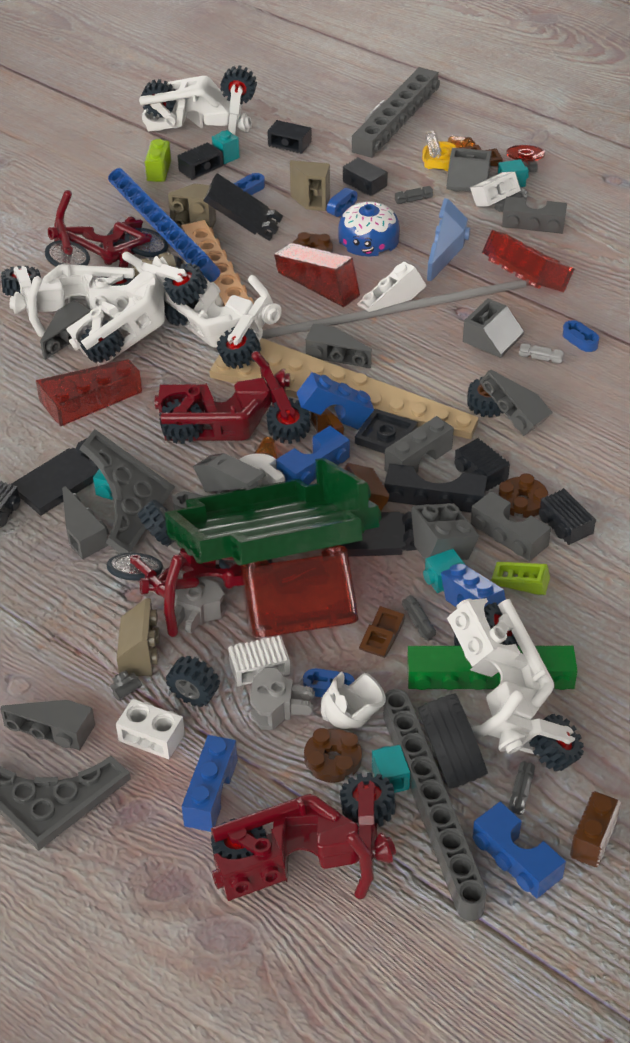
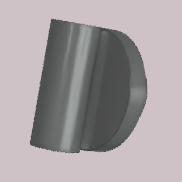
(124, 684)

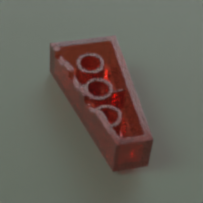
(527, 262)
(320, 272)
(88, 390)

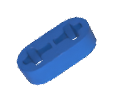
(252, 183)
(341, 202)
(580, 336)
(324, 680)

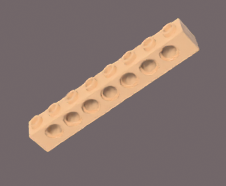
(228, 280)

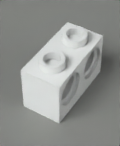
(495, 189)
(150, 728)

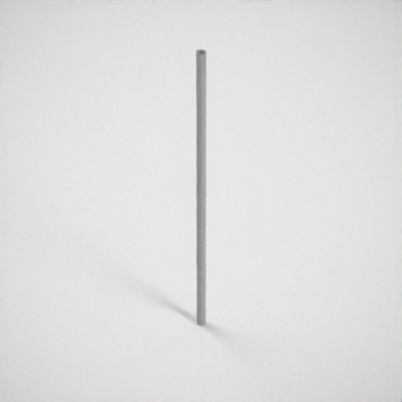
(339, 319)

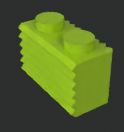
(158, 160)

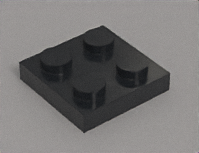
(383, 430)

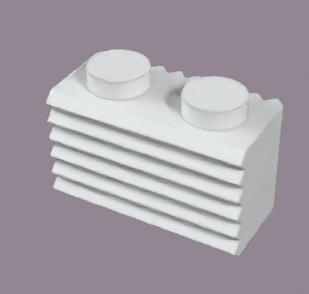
(252, 657)

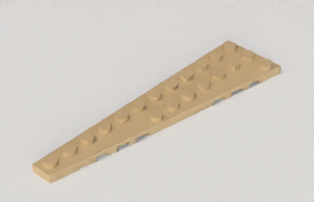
(382, 395)

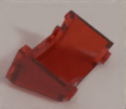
(299, 593)

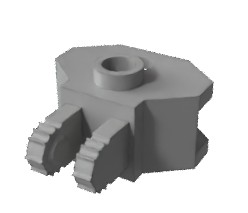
(199, 604)
(277, 699)

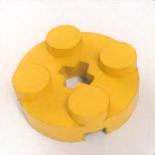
(441, 162)

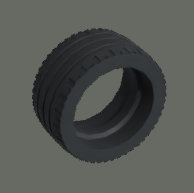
(452, 740)

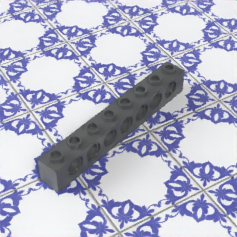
(395, 112)

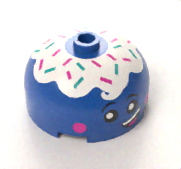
(368, 229)

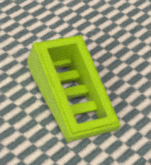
(537, 575)

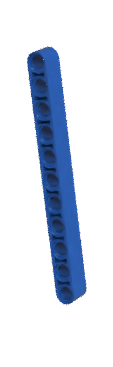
(163, 224)

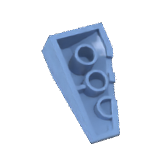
(448, 238)

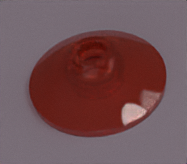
(526, 153)

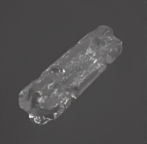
(433, 144)

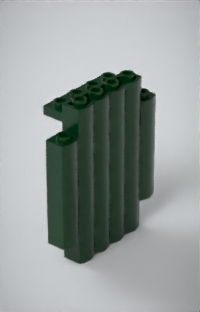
(276, 518)

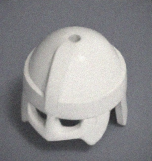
(353, 704)

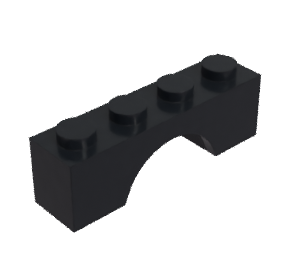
(409, 488)

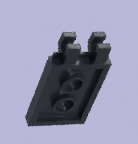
(242, 207)
(44, 485)
(391, 536)

